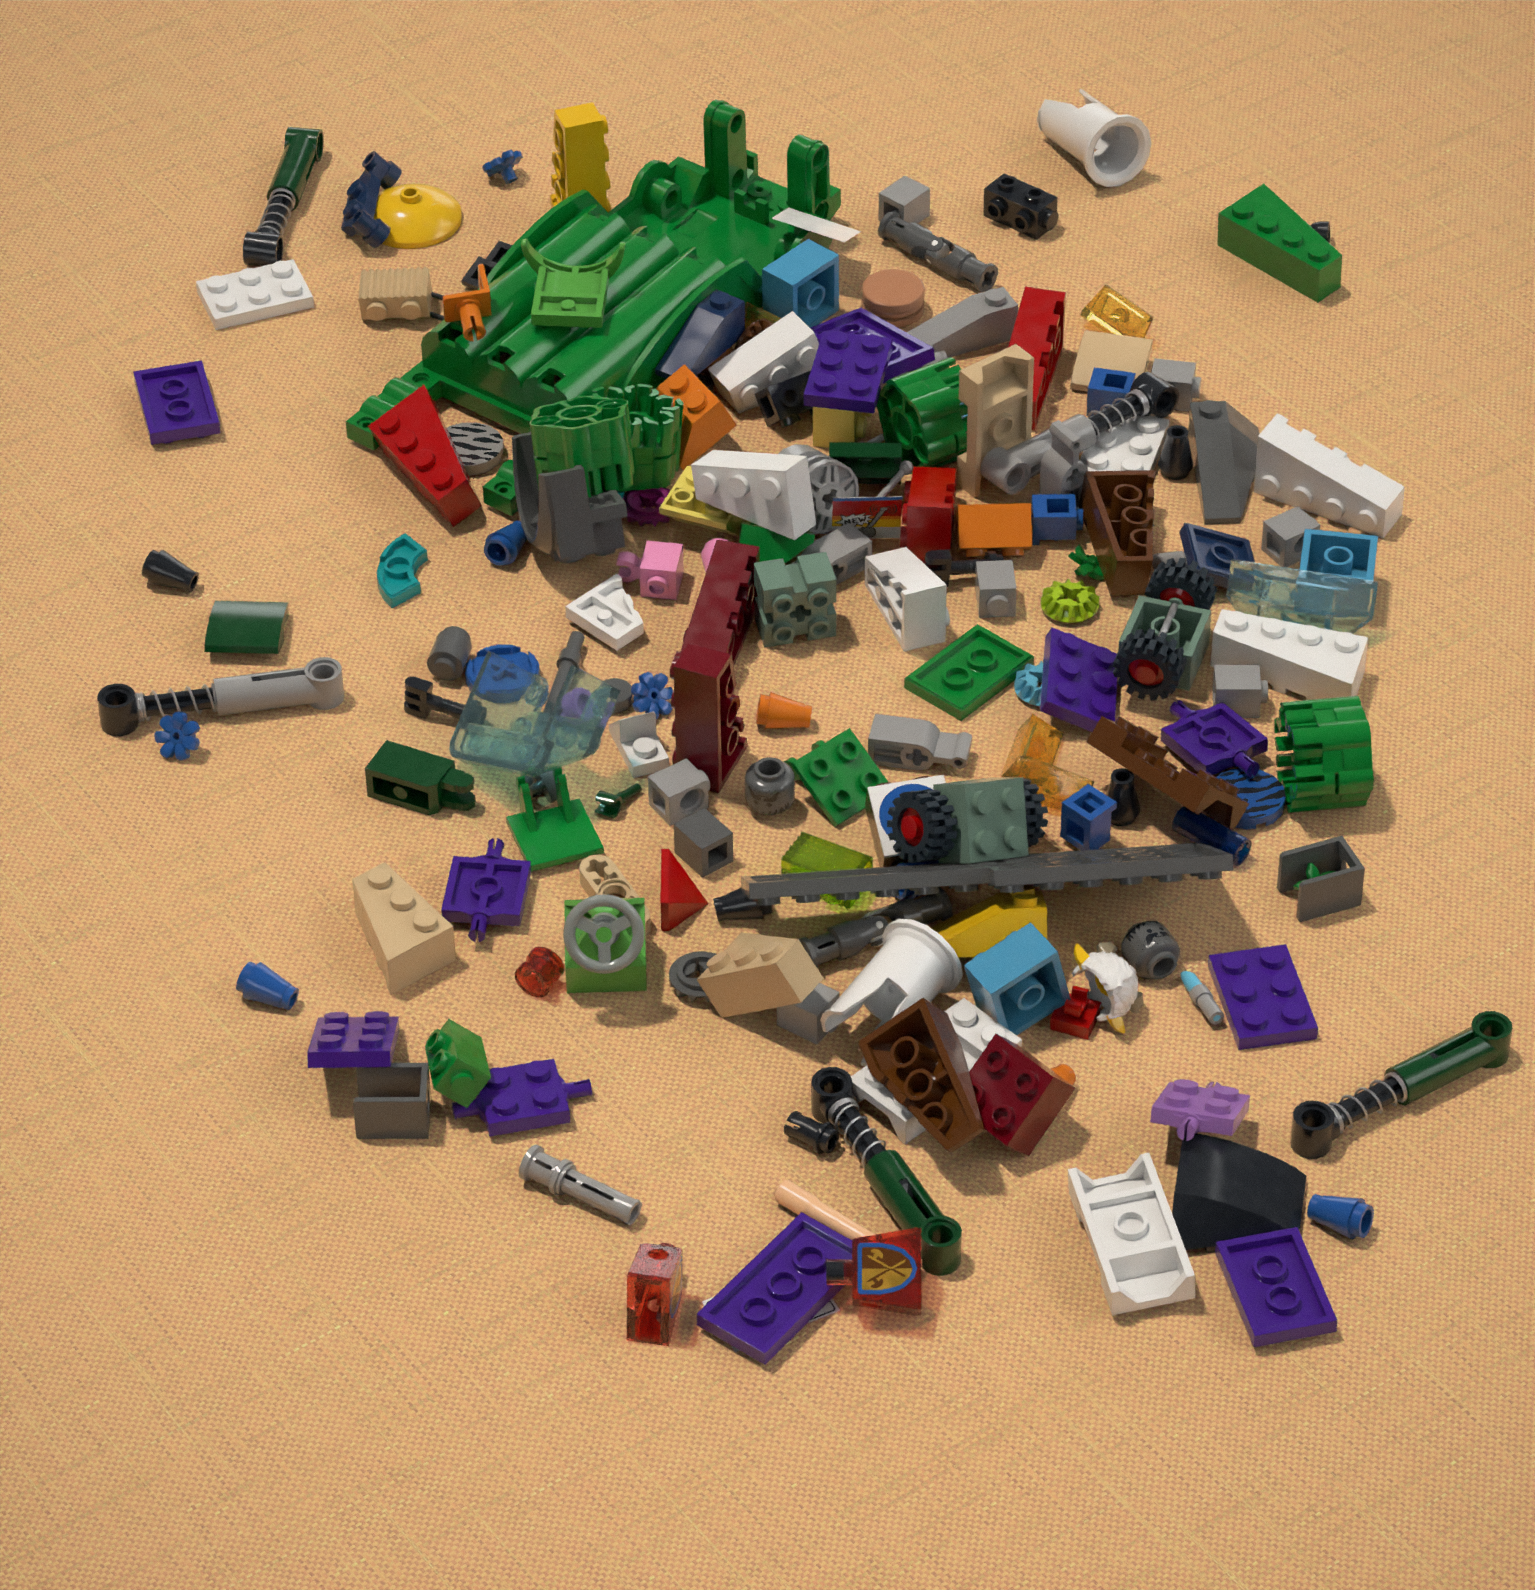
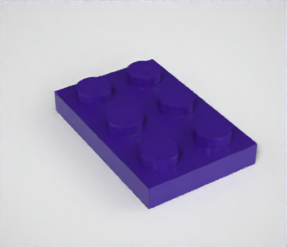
(848, 371)
(176, 402)
(1077, 680)
(1262, 997)
(353, 1041)
(1276, 1287)

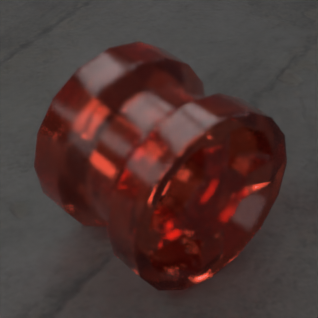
(539, 972)

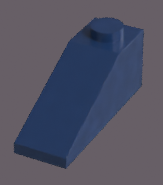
(705, 335)

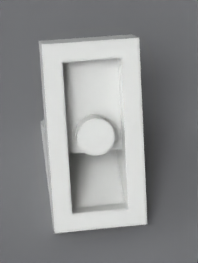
(639, 744)

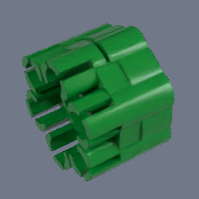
(925, 414)
(588, 434)
(655, 434)
(1329, 754)

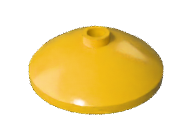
(417, 215)

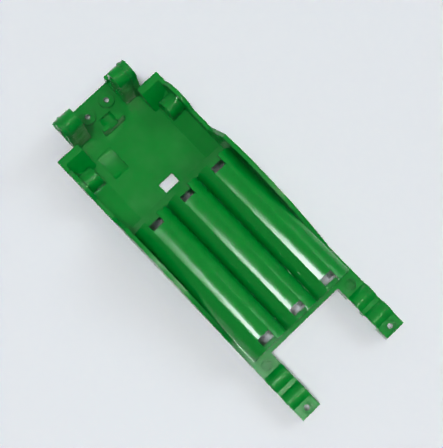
(683, 239)

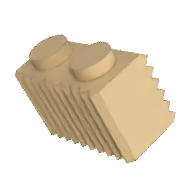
(395, 294)

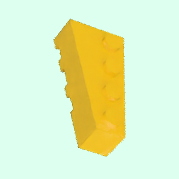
(580, 154)

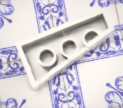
(1324, 480)
(1292, 655)

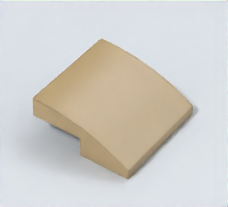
(1111, 353)

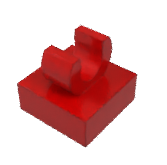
(1077, 1015)

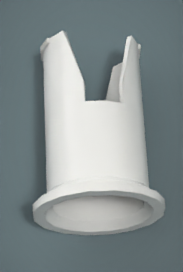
(1120, 140)
(907, 968)

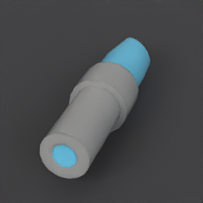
(1202, 997)

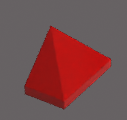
(678, 893)

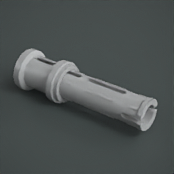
(563, 1178)

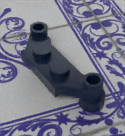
(363, 199)

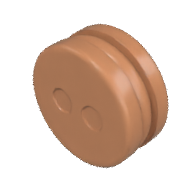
(894, 296)

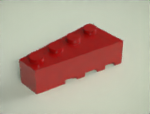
(1041, 334)
(423, 450)

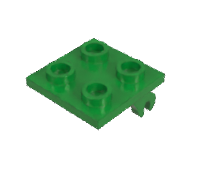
(838, 775)
(554, 833)

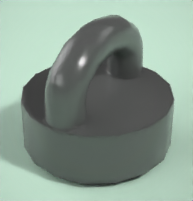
(546, 785)

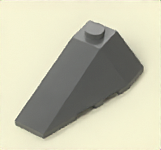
(1223, 459)

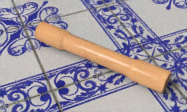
(800, 1200)

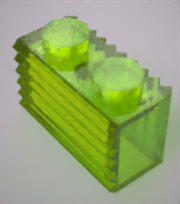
(817, 854)

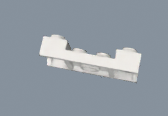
(974, 1031)
(1133, 1237)

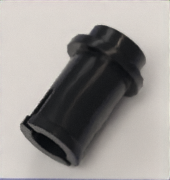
(820, 1136)

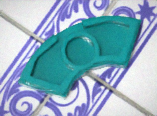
(397, 570)

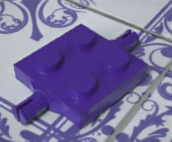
(1214, 739)
(486, 890)
(524, 1098)

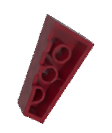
(725, 600)
(706, 713)

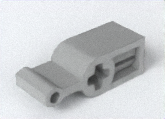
(1060, 467)
(845, 550)
(915, 744)

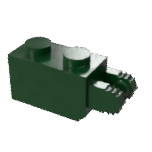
(418, 780)

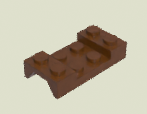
(1138, 752)

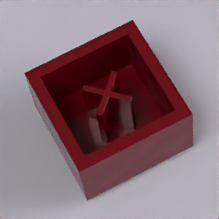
(1016, 1094)

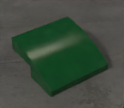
(869, 461)
(246, 627)

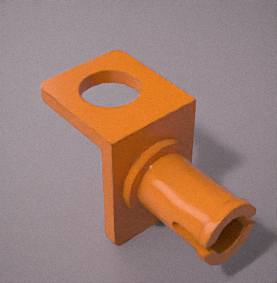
(470, 307)

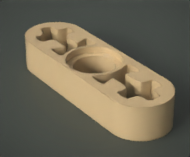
(614, 881)

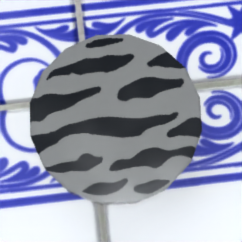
(477, 446)

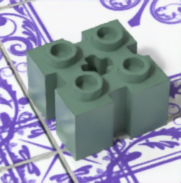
(795, 599)

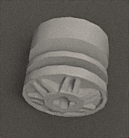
(828, 481)

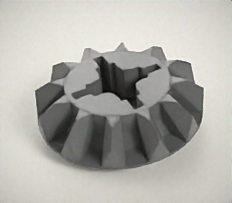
(684, 971)

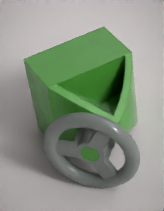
(605, 944)

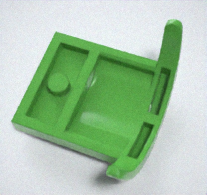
(570, 293)

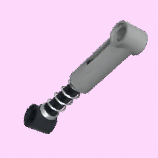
(1014, 467)
(315, 684)

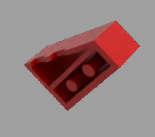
(928, 510)

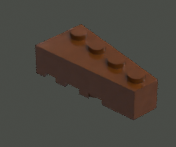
(1120, 526)

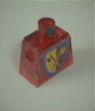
(882, 1272)
(659, 1276)

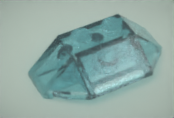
(1301, 596)

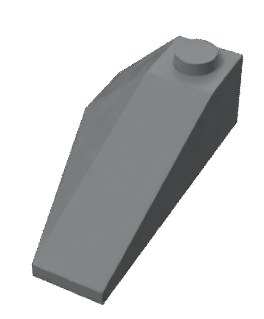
(971, 324)

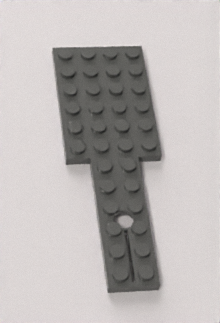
(1009, 875)

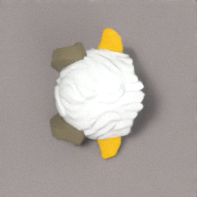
(1110, 982)

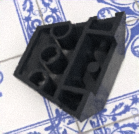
(1233, 1192)

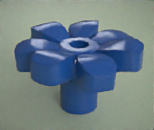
(504, 165)
(651, 694)
(178, 736)

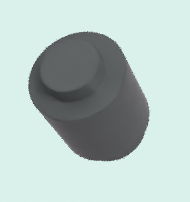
(449, 653)

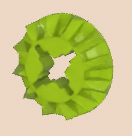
(1067, 610)

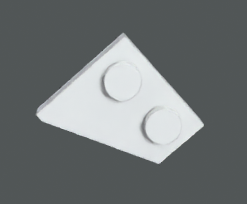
(607, 613)

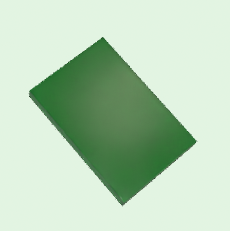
(968, 672)

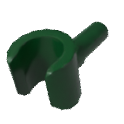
(611, 803)

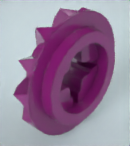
(637, 499)

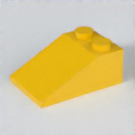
(993, 920)

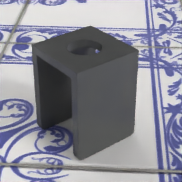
(1326, 892)
(393, 1102)

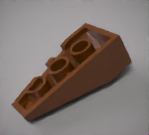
(926, 1072)

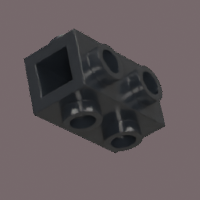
(1020, 206)
(784, 401)

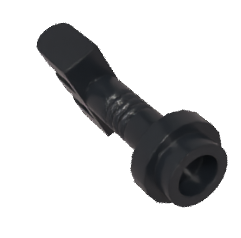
(941, 563)
(420, 700)

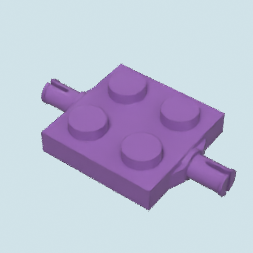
(1199, 1108)

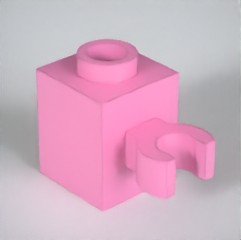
(658, 569)

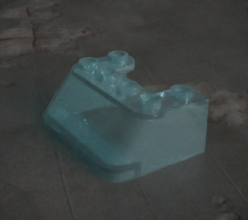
(508, 732)

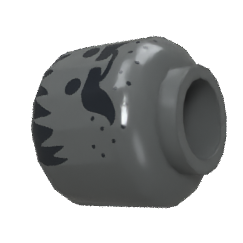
(769, 786)
(1150, 950)

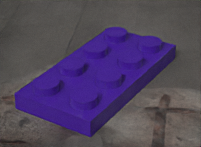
(907, 351)
(777, 1290)

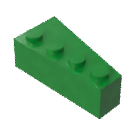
(1280, 243)

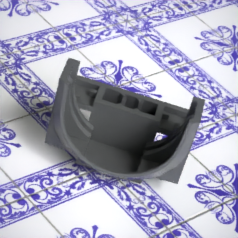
(560, 514)

